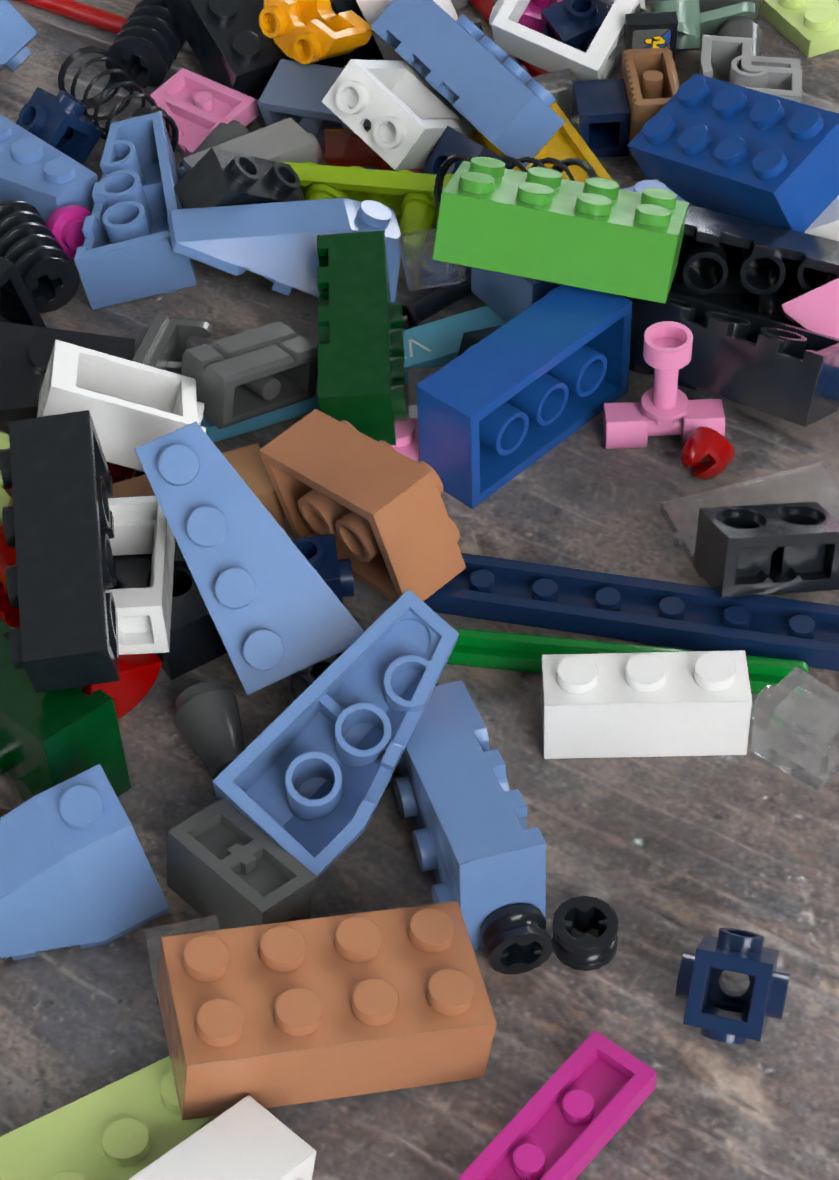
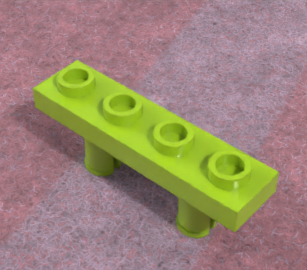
(403, 190)

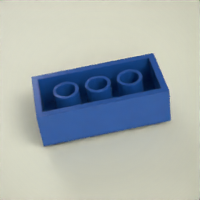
(743, 153)
(523, 390)

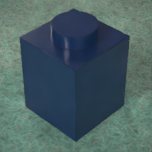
(602, 116)

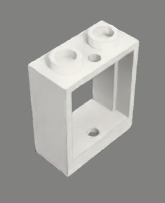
(556, 56)
(402, 109)
(124, 397)
(146, 611)

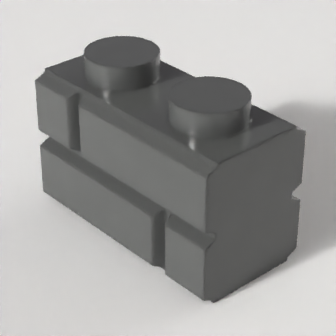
(252, 373)

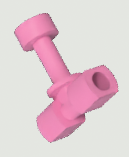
(665, 407)

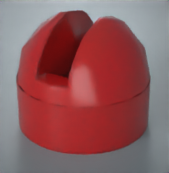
(707, 453)

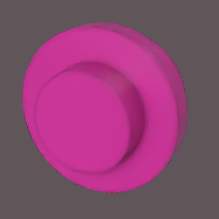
(67, 226)

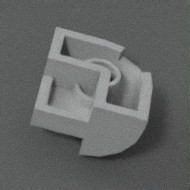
(732, 62)

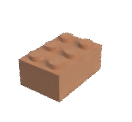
(373, 501)

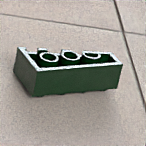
(359, 335)
(55, 732)

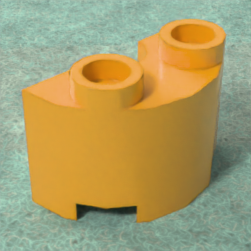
(312, 30)

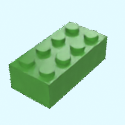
(561, 229)

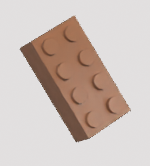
(323, 1008)

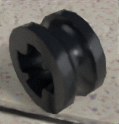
(516, 939)
(587, 951)

